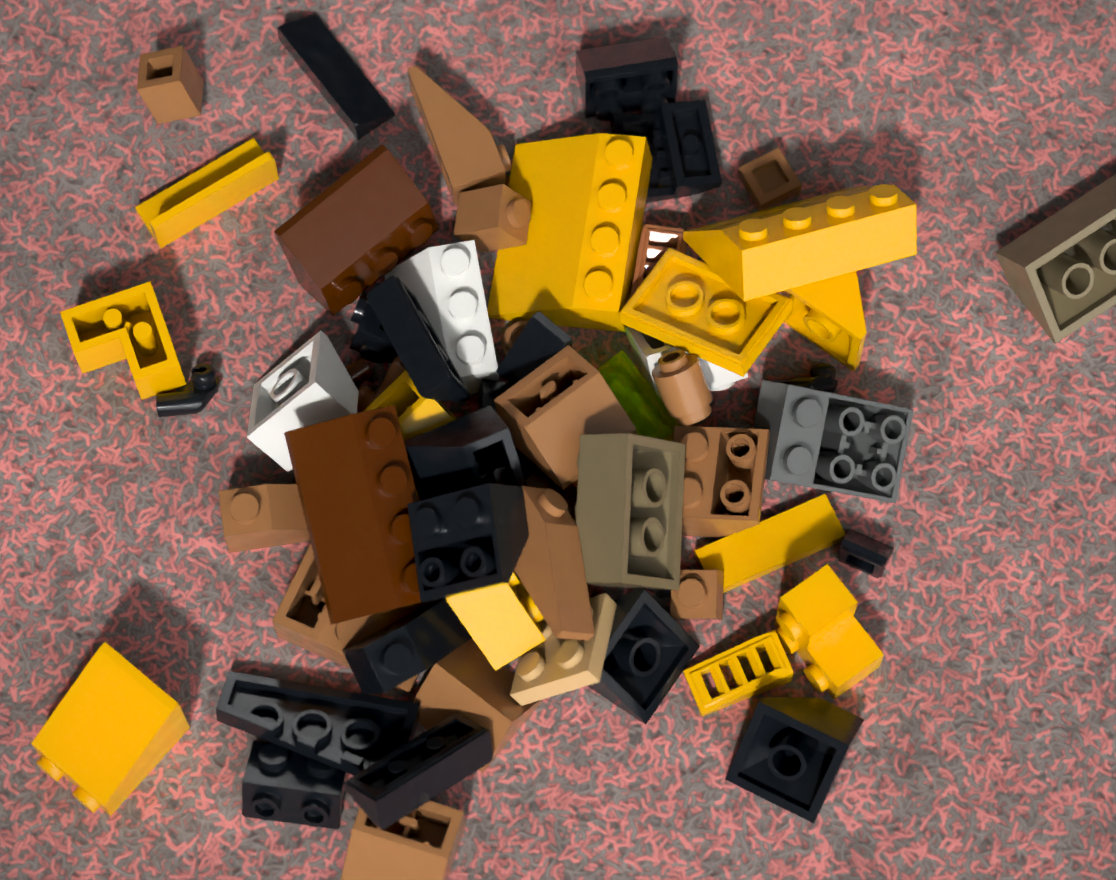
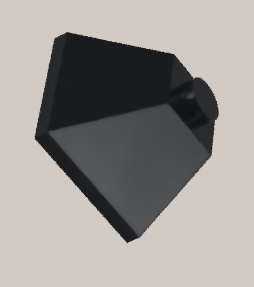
(643, 655)
(794, 752)

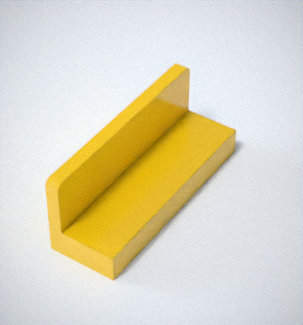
(207, 192)

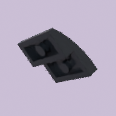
(679, 147)

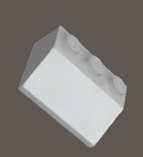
(453, 298)

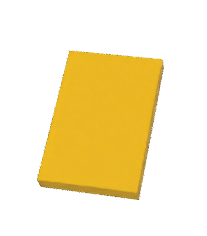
(702, 315)

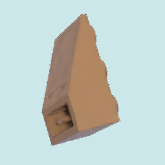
(306, 622)

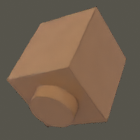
(170, 84)
(493, 218)

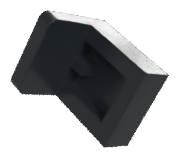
(369, 339)

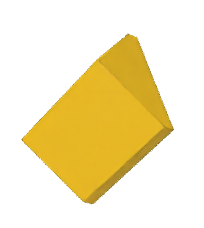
(830, 317)

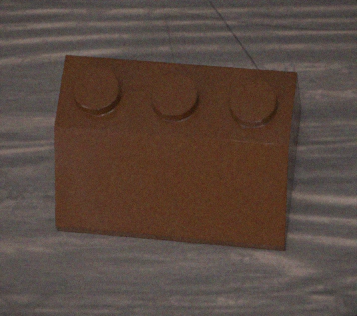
(356, 230)

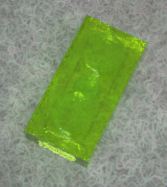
(637, 397)

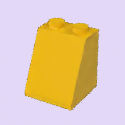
(109, 731)

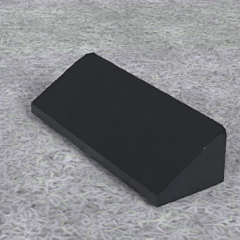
(335, 74)
(416, 342)
(420, 769)

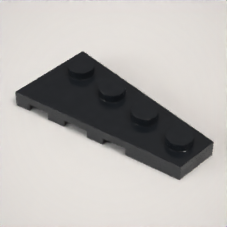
(318, 721)

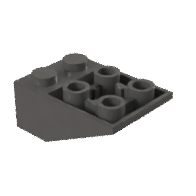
(833, 441)

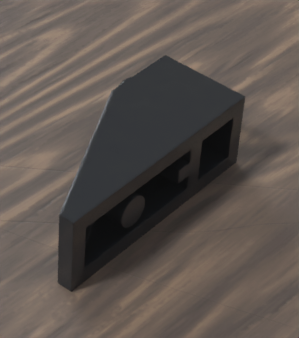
(406, 647)

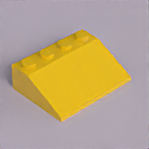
(581, 231)
(809, 239)

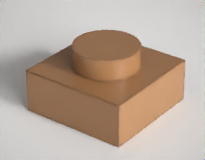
(769, 179)
(698, 596)

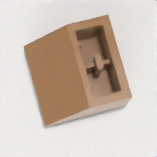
(556, 407)
(722, 478)
(410, 849)

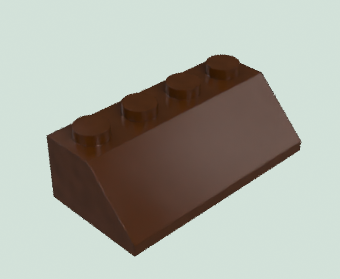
(356, 511)

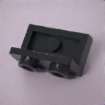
(291, 787)

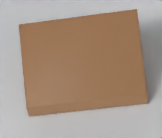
(471, 687)

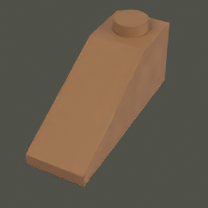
(458, 139)
(262, 516)
(554, 565)

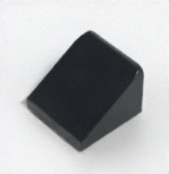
(864, 553)

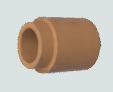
(683, 387)

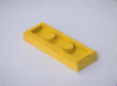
(773, 543)

